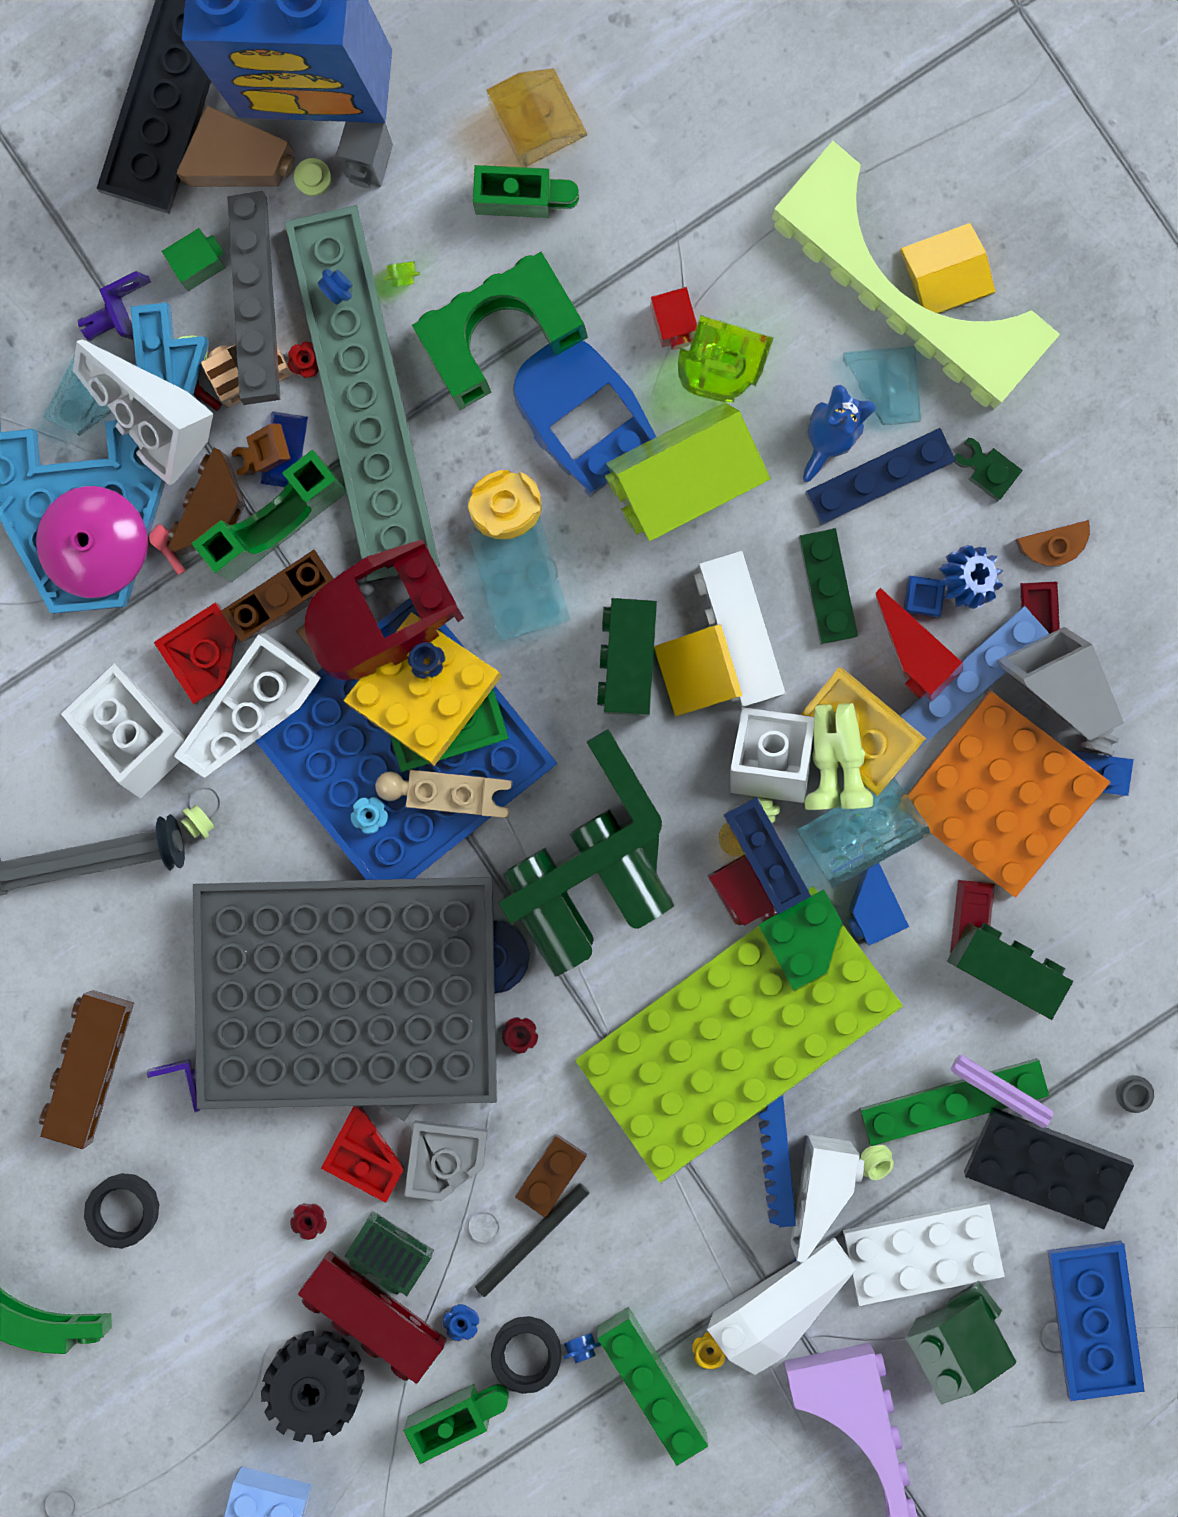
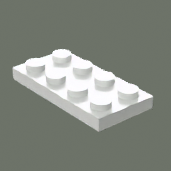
(924, 1253)

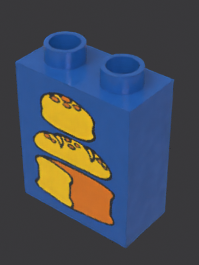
(293, 57)

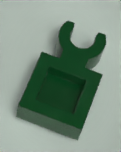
(991, 472)

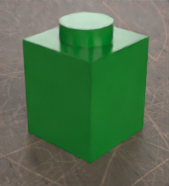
(194, 258)

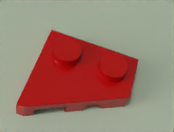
(363, 1157)

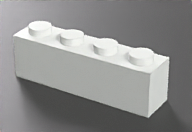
(737, 610)

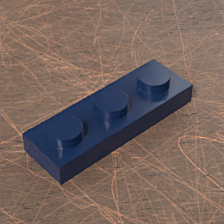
(767, 855)

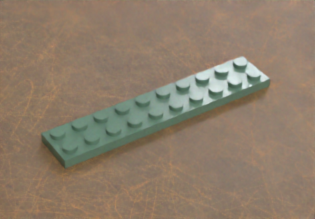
(360, 386)

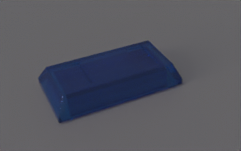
(294, 431)

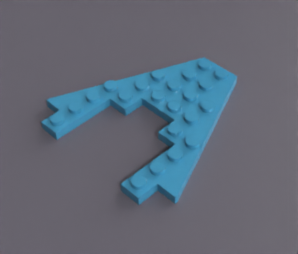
(31, 487)

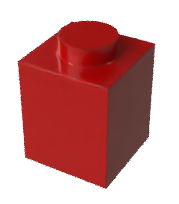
(674, 318)

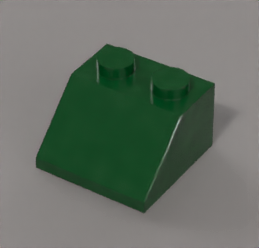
(960, 1349)

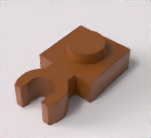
(265, 450)

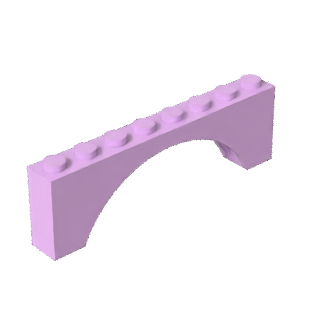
(849, 1393)

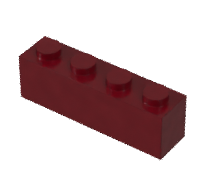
(372, 1318)

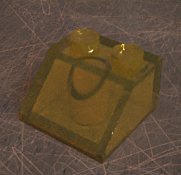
(535, 114)

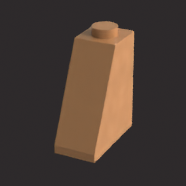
(234, 154)

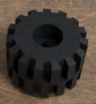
(323, 1366)

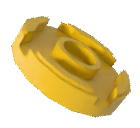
(505, 504)

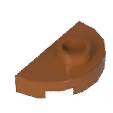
(1055, 545)

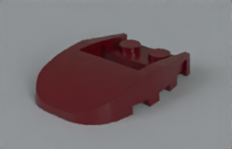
(344, 629)

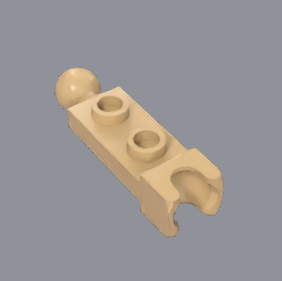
(445, 792)

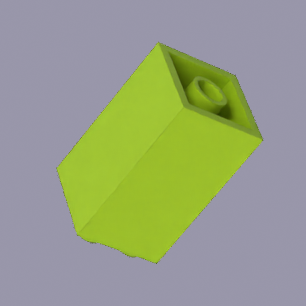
(686, 472)

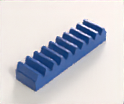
(778, 1168)

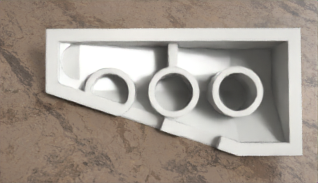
(157, 415)
(254, 699)
(776, 1313)

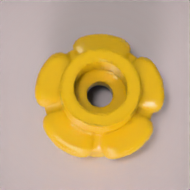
(704, 1359)

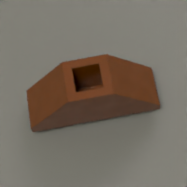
(212, 500)
(278, 597)

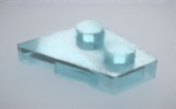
(888, 381)
(74, 405)

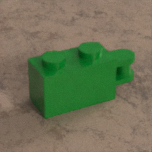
(520, 192)
(454, 1420)

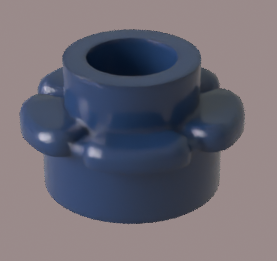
(419, 654)

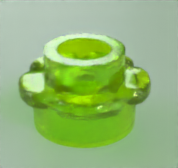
(401, 273)

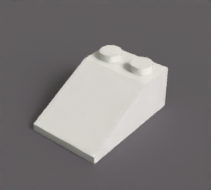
(125, 731)
(825, 1187)

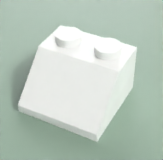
(772, 755)

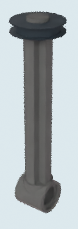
(162, 843)

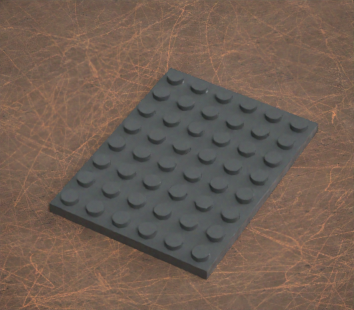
(344, 993)

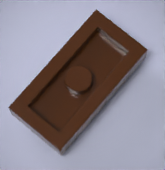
(550, 1175)

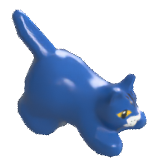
(835, 428)

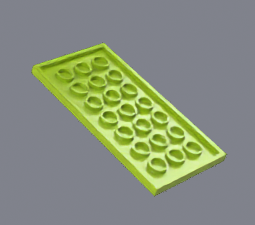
(730, 1046)

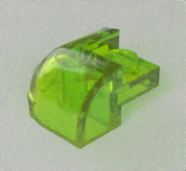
(722, 360)

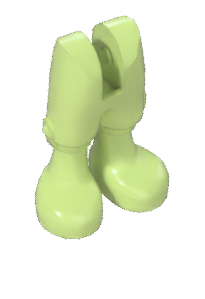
(837, 747)

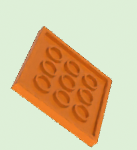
(1004, 793)

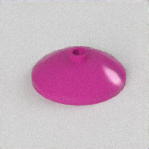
(114, 547)

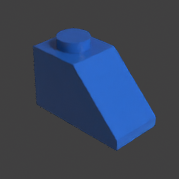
(875, 908)

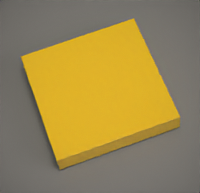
(698, 670)

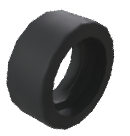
(96, 1224)
(517, 1382)

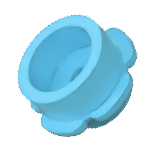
(374, 806)

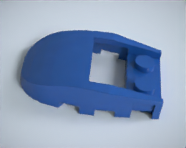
(554, 386)

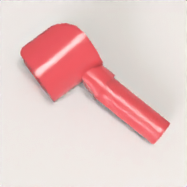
(158, 539)

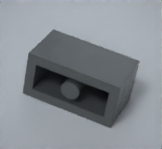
(364, 152)

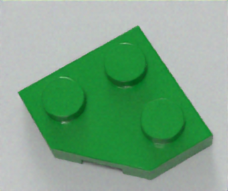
(804, 939)

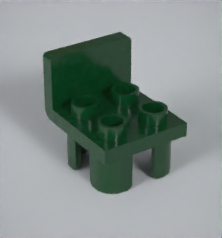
(620, 855)

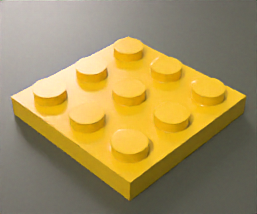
(430, 710)

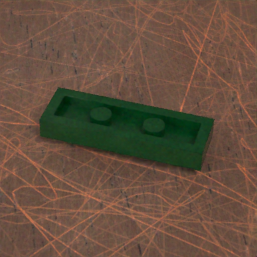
(828, 586)

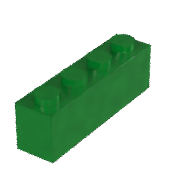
(652, 1386)

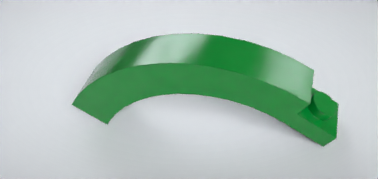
(48, 1331)

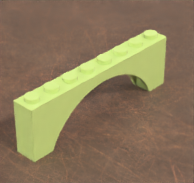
(981, 354)

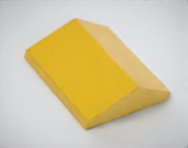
(949, 269)

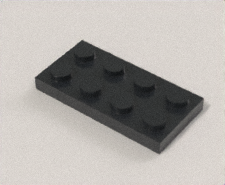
(1048, 1168)

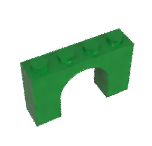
(525, 288)
(238, 547)

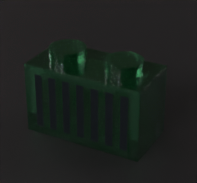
(388, 1254)

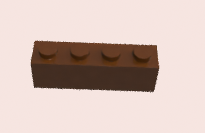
(86, 1069)

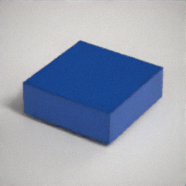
(924, 597)

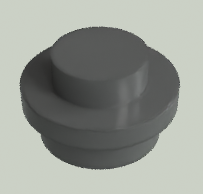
(1134, 1094)

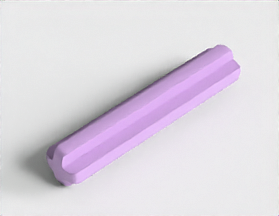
(1002, 1091)

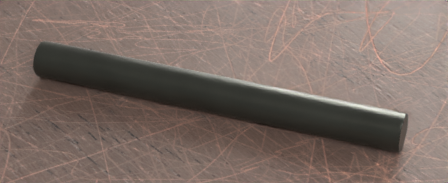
(532, 1240)

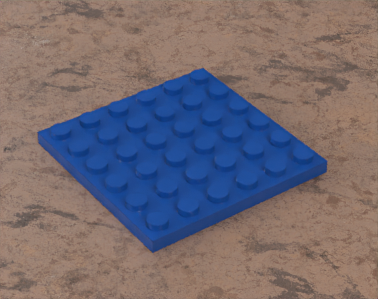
(338, 754)

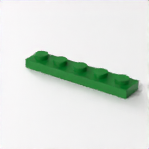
(946, 1104)

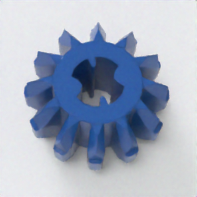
(970, 577)

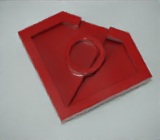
(200, 652)

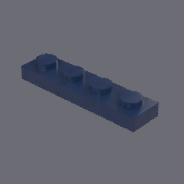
(880, 476)

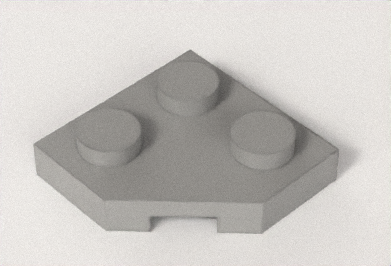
(443, 1158)

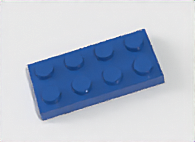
(1096, 1320)

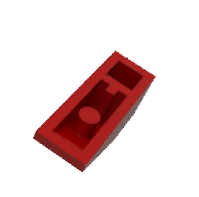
(922, 657)

